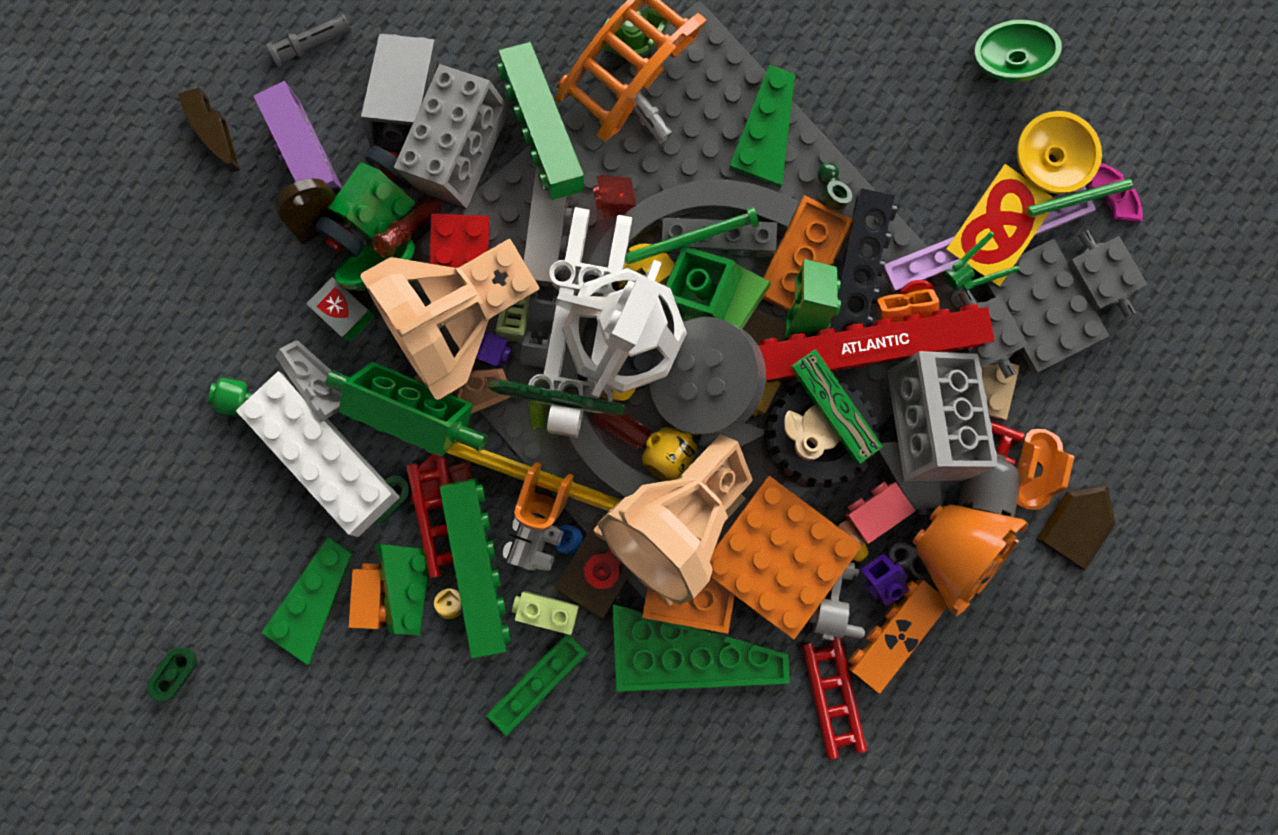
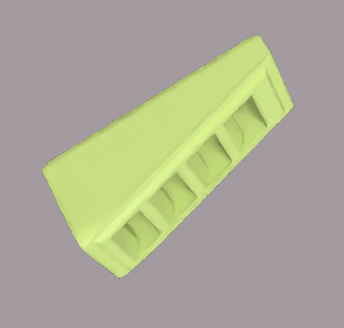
(509, 333)

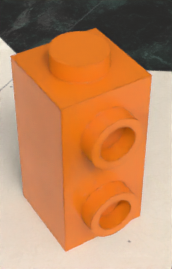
(367, 598)

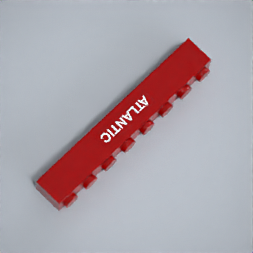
(881, 342)

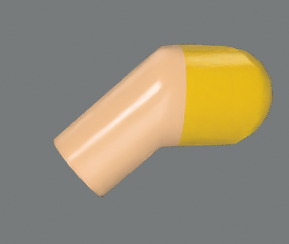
(849, 529)

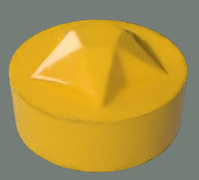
(448, 603)

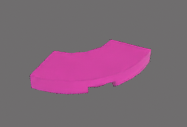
(1123, 205)

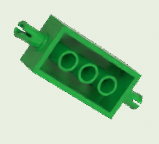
(405, 409)

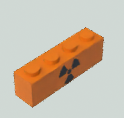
(898, 635)

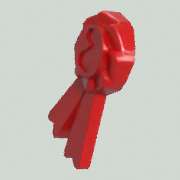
(602, 570)

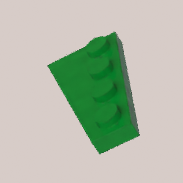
(765, 135)
(305, 610)

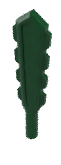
(555, 397)

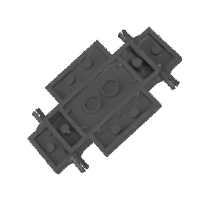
(1053, 304)

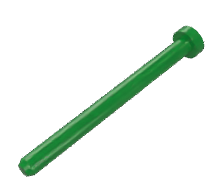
(694, 236)

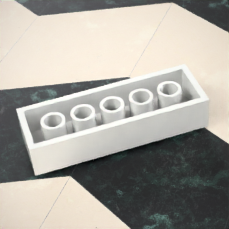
(318, 455)

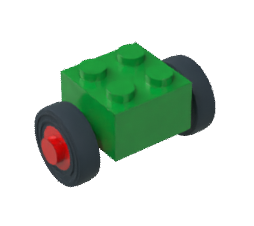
(366, 203)

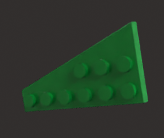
(679, 656)

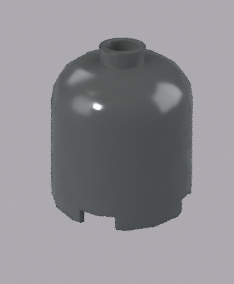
(993, 490)

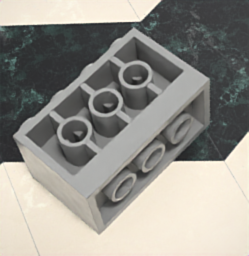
(452, 136)
(941, 417)

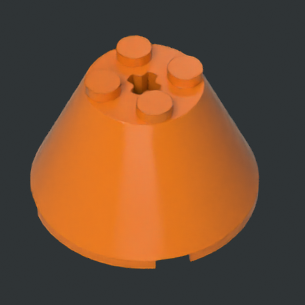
(964, 549)

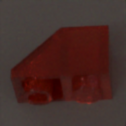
(614, 195)

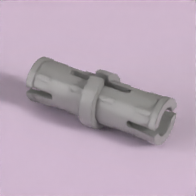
(650, 117)

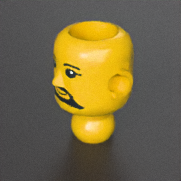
(669, 453)

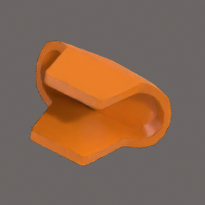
(1046, 449)
(534, 502)

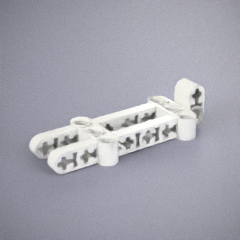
(565, 419)

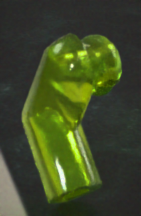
(536, 414)

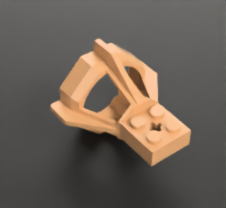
(460, 300)
(673, 525)

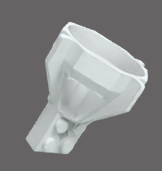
(630, 325)

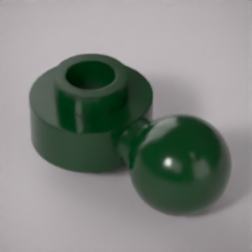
(836, 193)

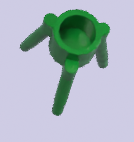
(961, 272)

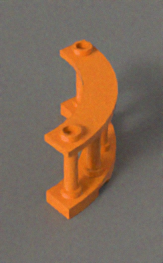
(647, 69)

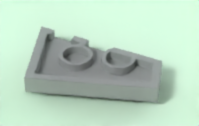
(309, 378)

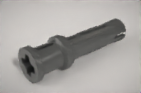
(297, 44)

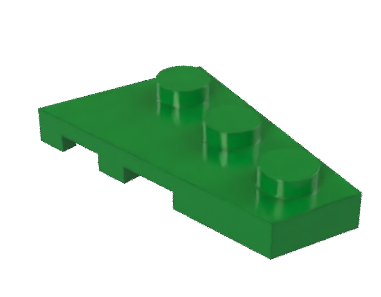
(405, 587)

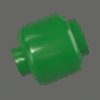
(228, 396)

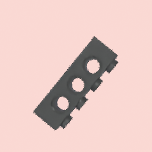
(740, 242)

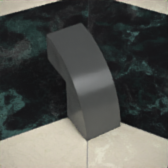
(539, 327)

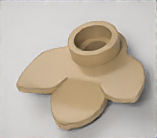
(811, 428)

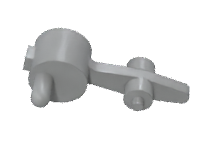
(832, 615)

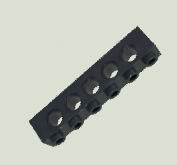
(882, 208)

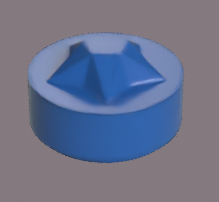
(570, 540)

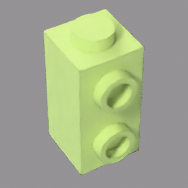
(545, 612)

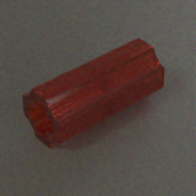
(624, 429)

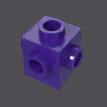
(885, 580)

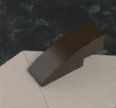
(209, 126)

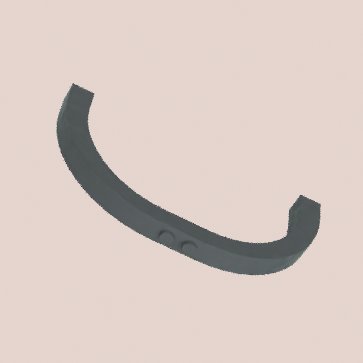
(682, 200)

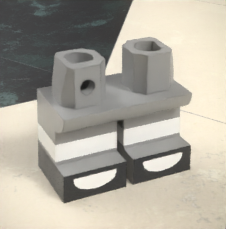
(528, 554)

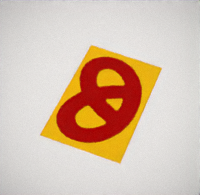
(1004, 214)

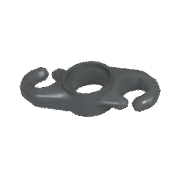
(908, 562)

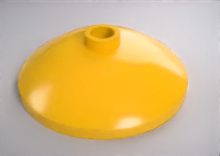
(1072, 144)

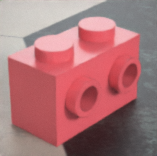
(879, 512)

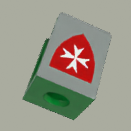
(340, 310)

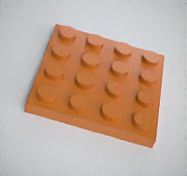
(781, 557)

